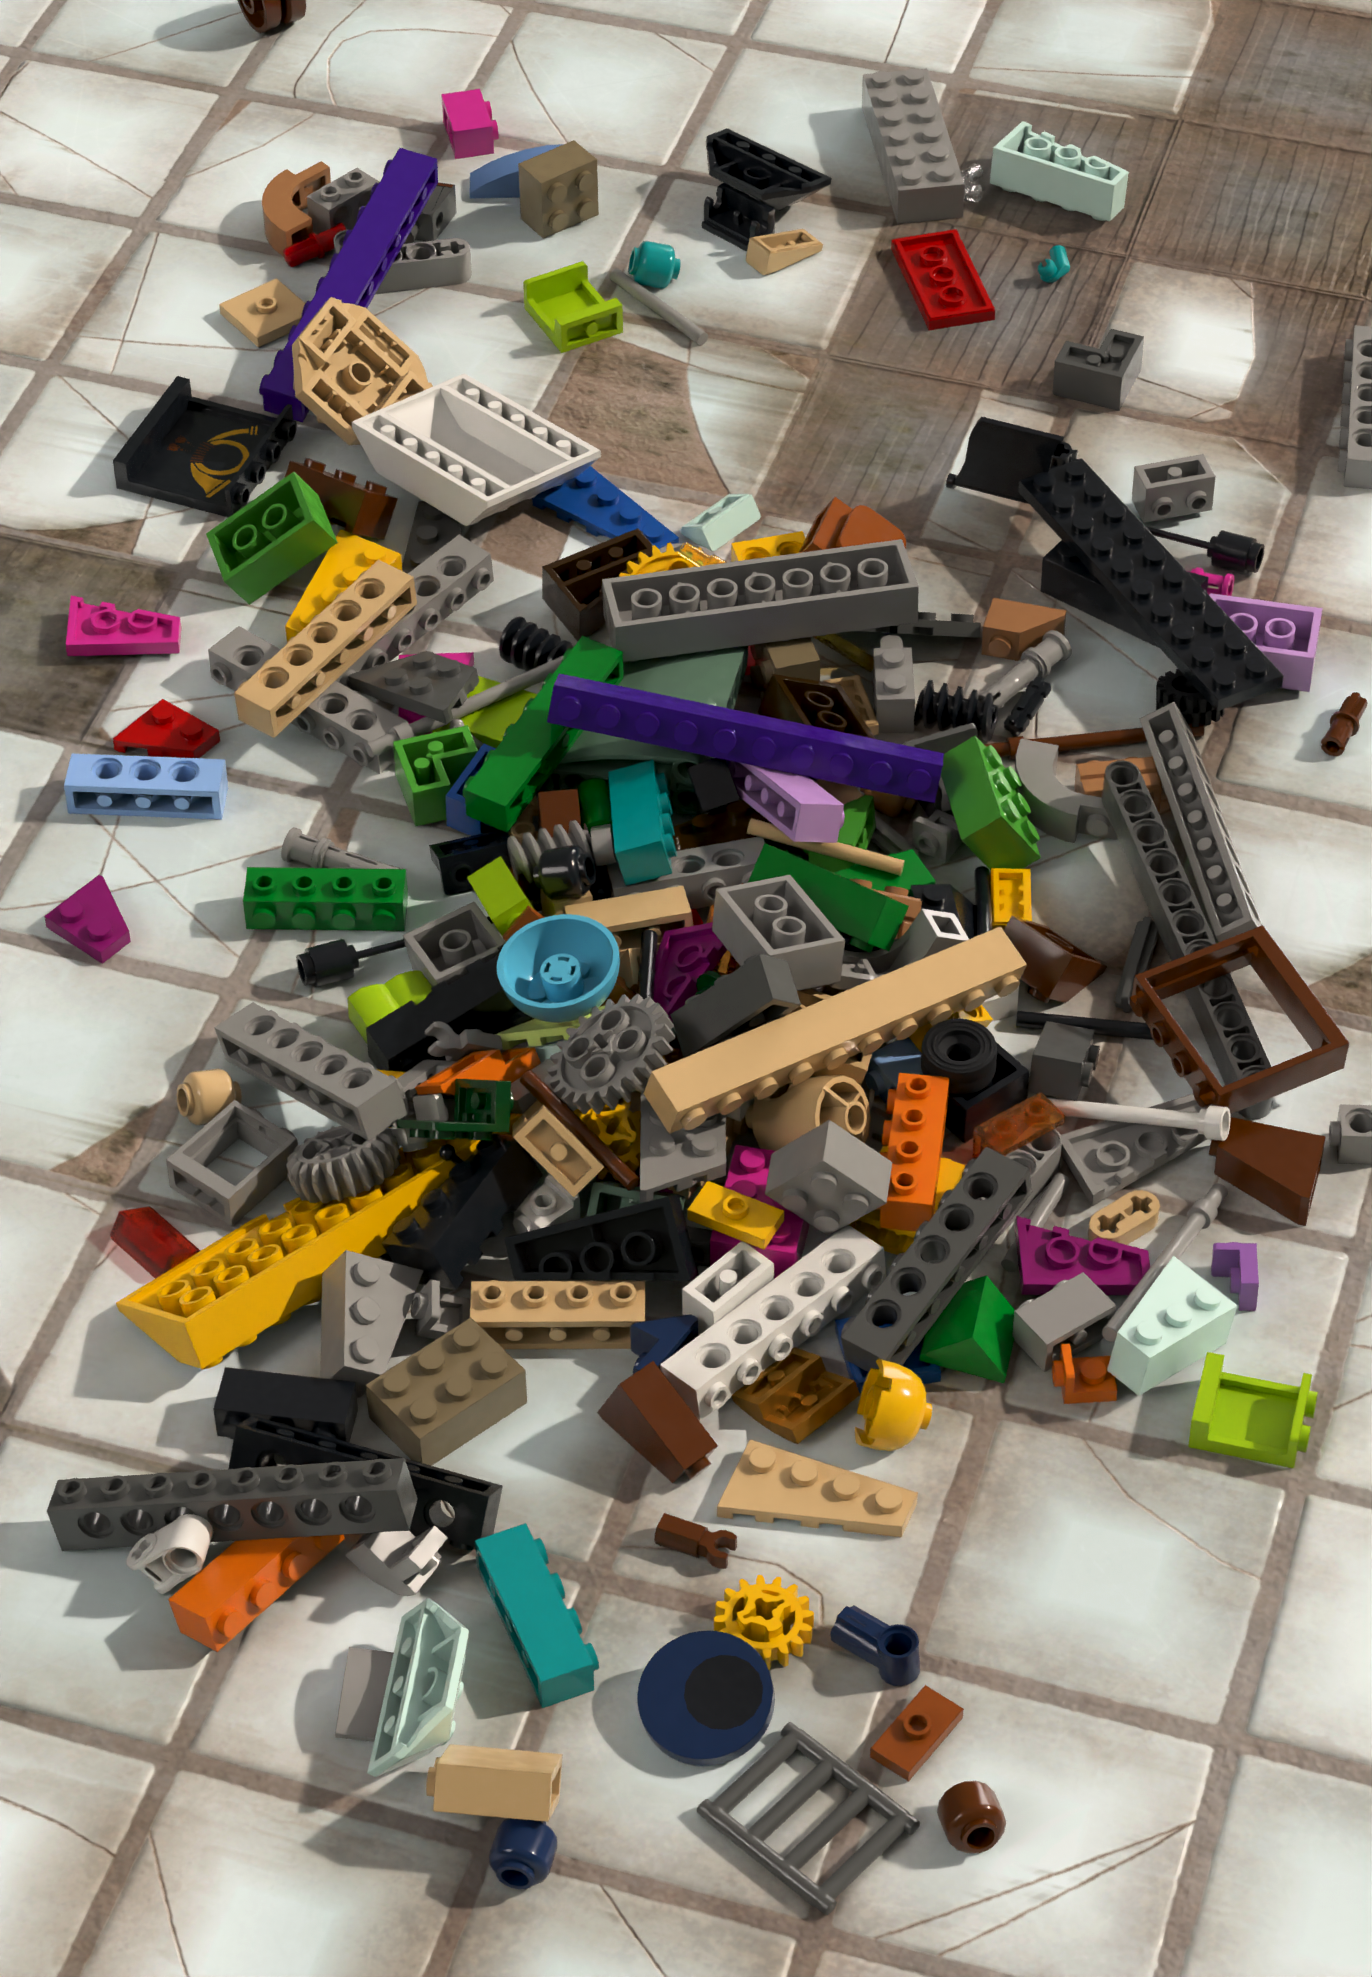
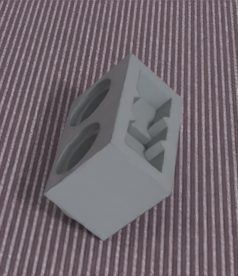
(340, 201)

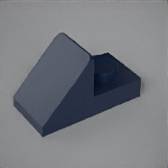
(661, 1338)

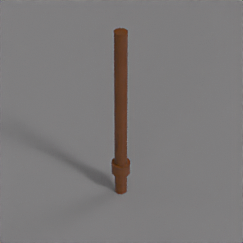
(1084, 741)

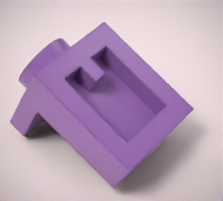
(1241, 1265)

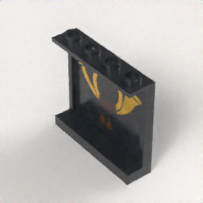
(201, 451)

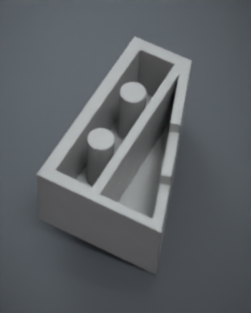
(362, 1316)

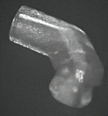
(970, 176)

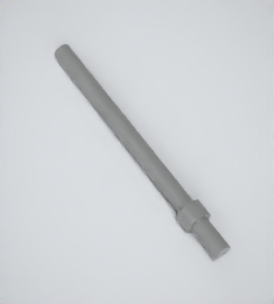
(471, 705)
(1199, 1217)

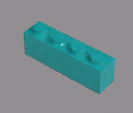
(641, 822)
(536, 1615)

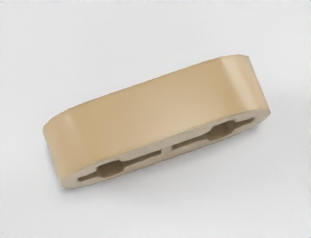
(1119, 1217)

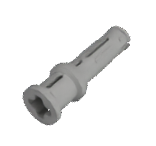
(1034, 663)
(323, 853)

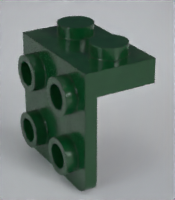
(478, 1112)

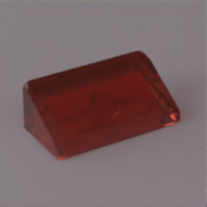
(151, 1240)

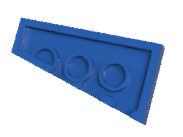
(602, 508)

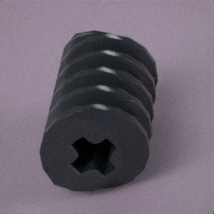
(529, 646)
(955, 710)

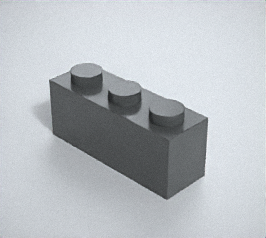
(736, 1004)

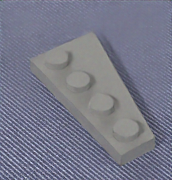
(1119, 1153)

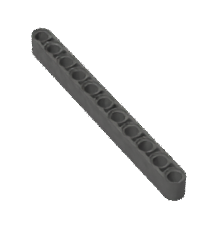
(1182, 925)

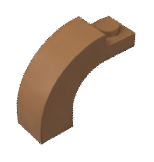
(284, 202)

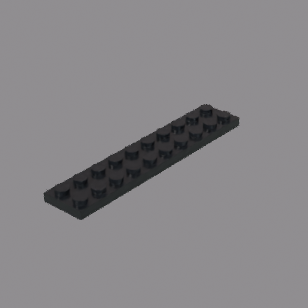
(1151, 585)

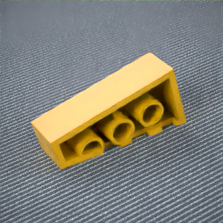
(335, 574)

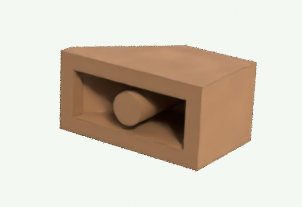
(1018, 626)

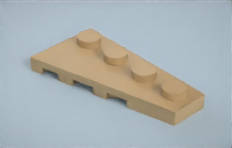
(798, 1488)

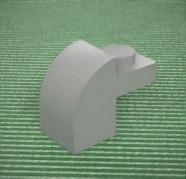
(398, 1558)

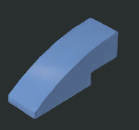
(501, 176)

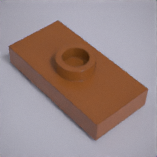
(916, 1733)

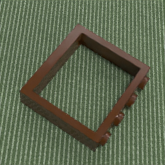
(1284, 983)

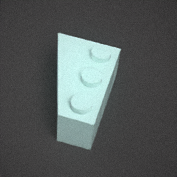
(1170, 1328)

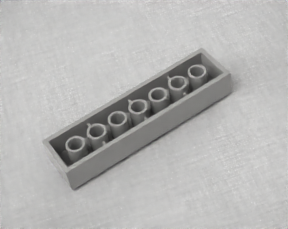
(760, 600)

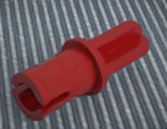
(312, 247)

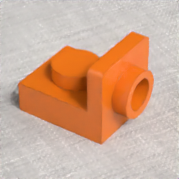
(1083, 1378)

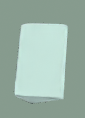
(722, 521)

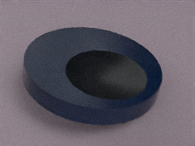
(706, 1698)

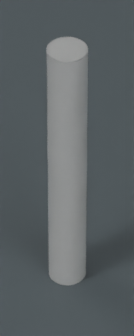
(1039, 1215)

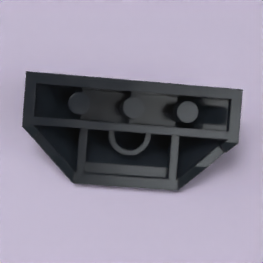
(760, 170)

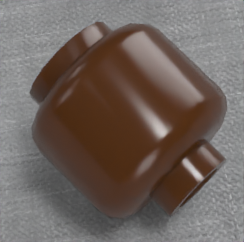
(971, 1817)

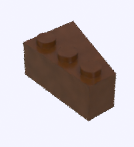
(348, 504)

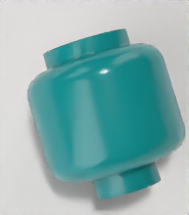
(654, 264)

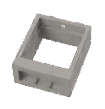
(224, 1200)

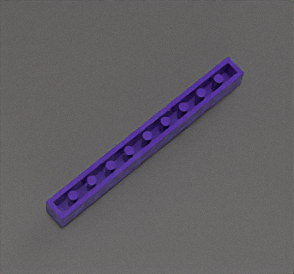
(362, 261)
(745, 738)

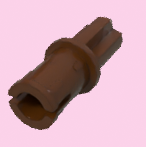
(1344, 724)

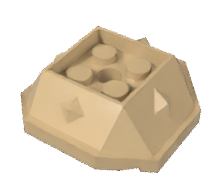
(352, 367)

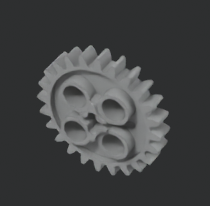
(611, 1053)

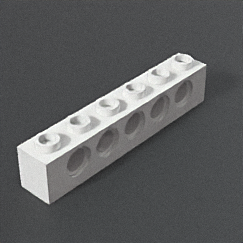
(775, 1320)

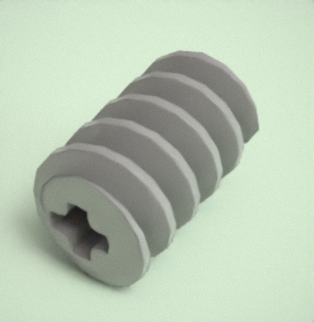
(527, 855)

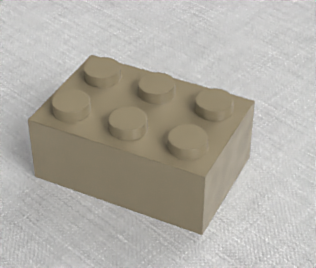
(446, 1393)

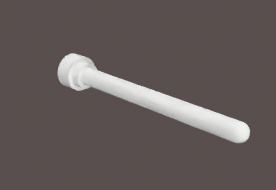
(1211, 1122)

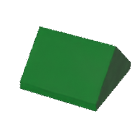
(973, 1332)

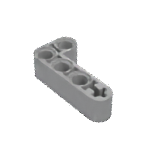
(424, 264)

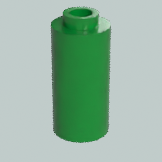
(594, 803)

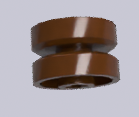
(267, 14)

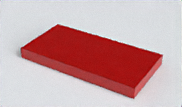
(943, 279)

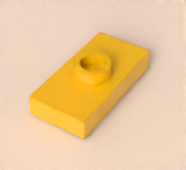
(1010, 895)
(735, 1215)

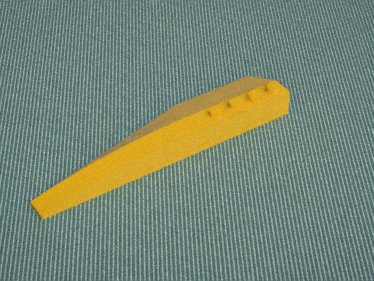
(277, 1264)

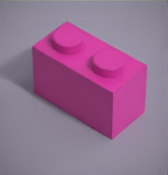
(469, 123)

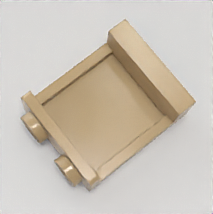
(555, 1148)

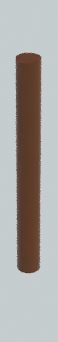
(580, 1130)

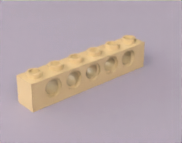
(325, 648)

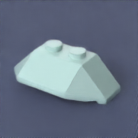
(420, 1688)

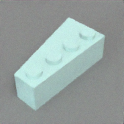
(1058, 174)

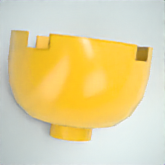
(892, 1407)

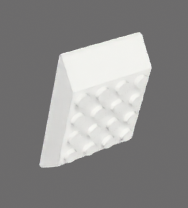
(470, 449)

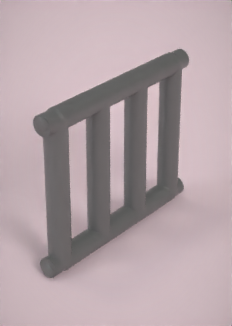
(788, 1868)

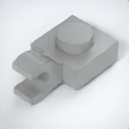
(457, 1046)

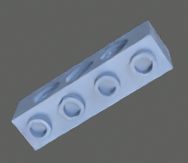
(146, 786)

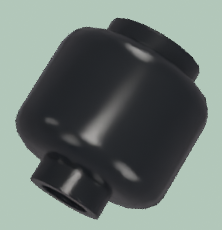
(565, 872)

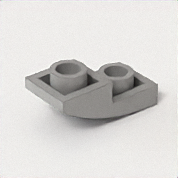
(362, 1693)

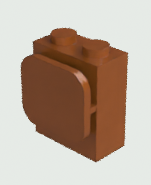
(843, 527)

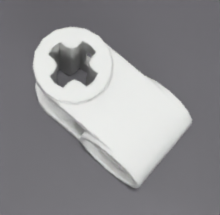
(172, 1551)

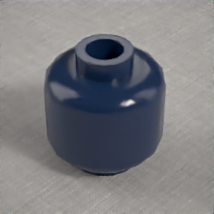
(523, 1852)

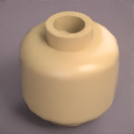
(206, 1095)

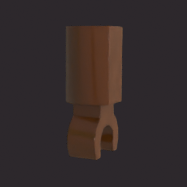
(695, 1540)

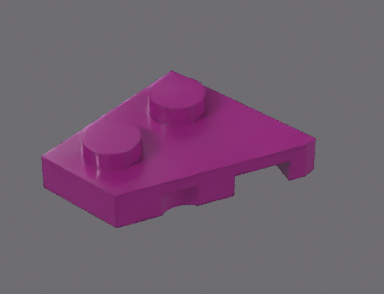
(91, 921)

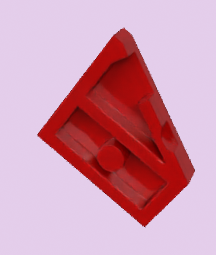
(168, 733)

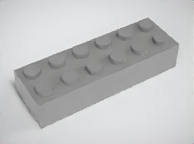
(912, 146)

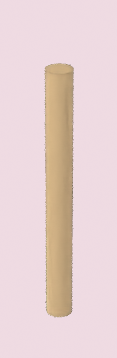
(836, 850)

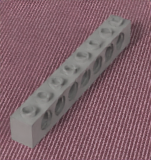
(1200, 823)

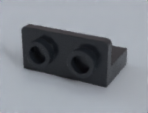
(467, 855)

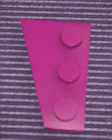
(108, 631)

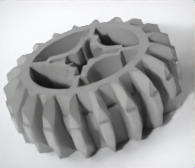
(341, 1164)

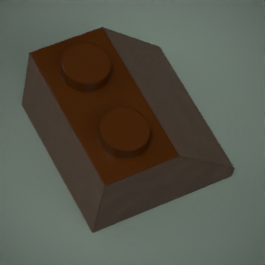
(1054, 964)

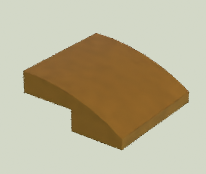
(796, 1395)

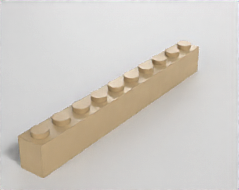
(834, 1030)

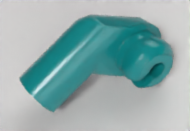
(1056, 267)

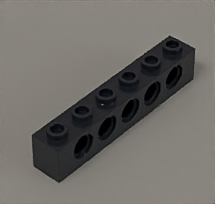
(472, 1499)

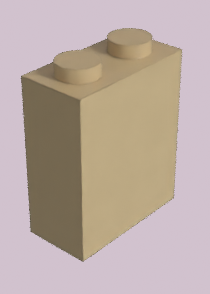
(495, 1782)

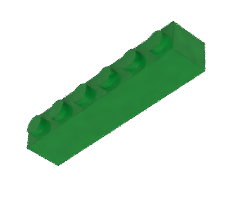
(531, 745)

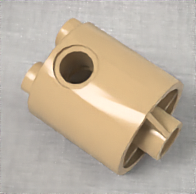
(804, 1106)

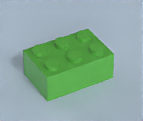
(271, 538)
(989, 806)

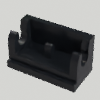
(737, 216)

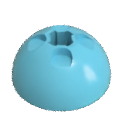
(559, 967)

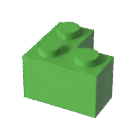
(429, 768)

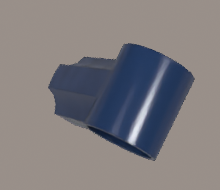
(887, 1647)

